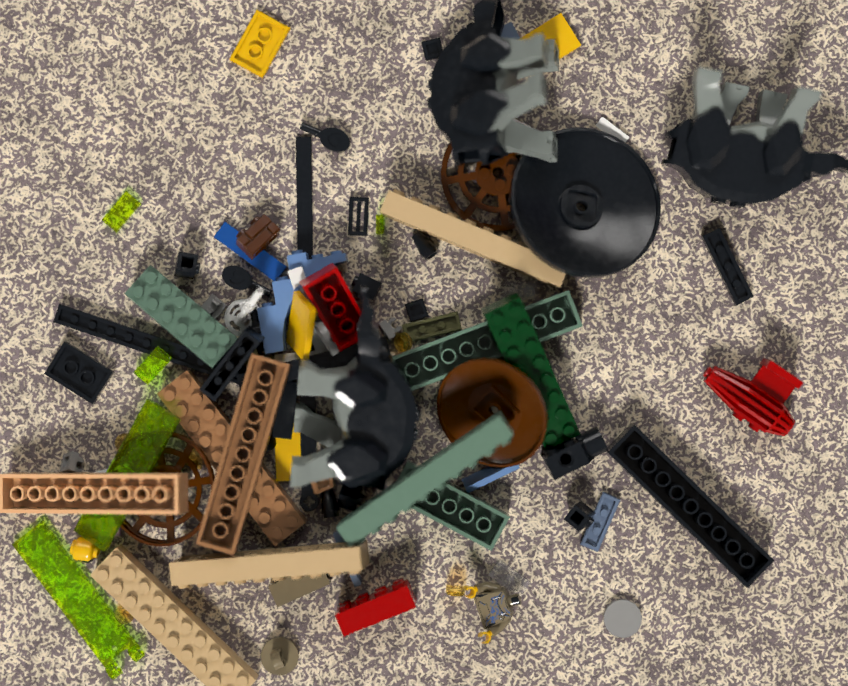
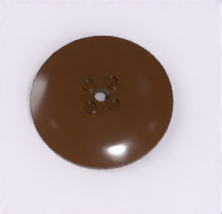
(485, 382)

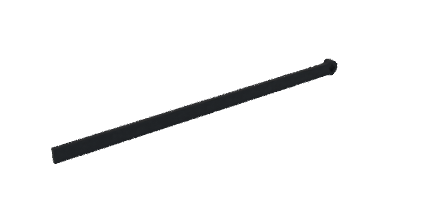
(305, 243)

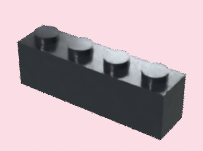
(231, 363)

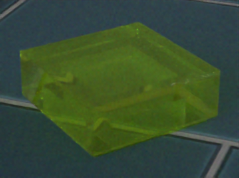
(380, 225)

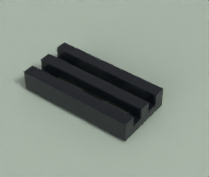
(350, 222)

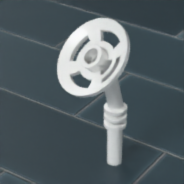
(246, 307)

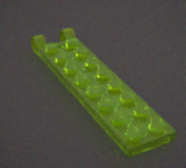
(77, 597)

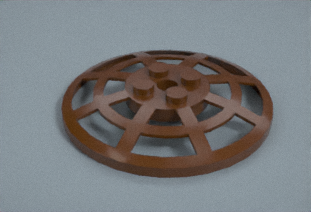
(488, 185)
(192, 508)

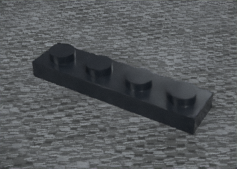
(727, 266)

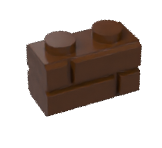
(257, 236)

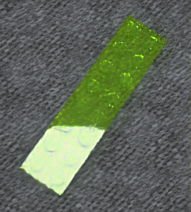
(136, 455)

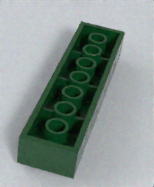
(523, 350)

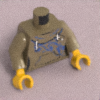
(493, 606)

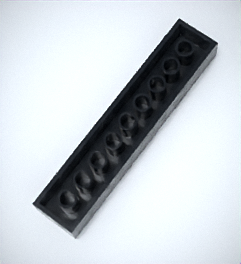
(689, 505)

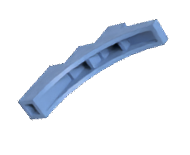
(274, 317)

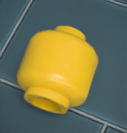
(83, 550)

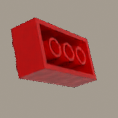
(333, 304)
(375, 607)

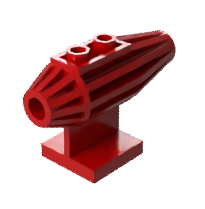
(757, 400)

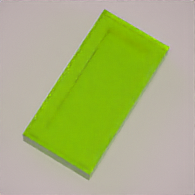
(121, 211)
(152, 365)

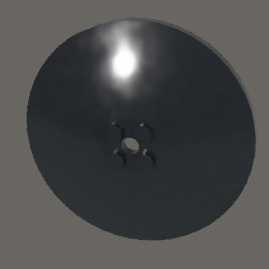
(617, 198)

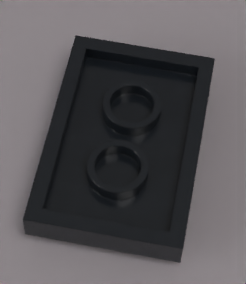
(79, 372)

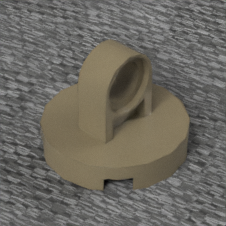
(279, 655)

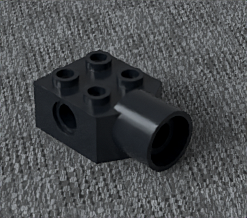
(580, 453)

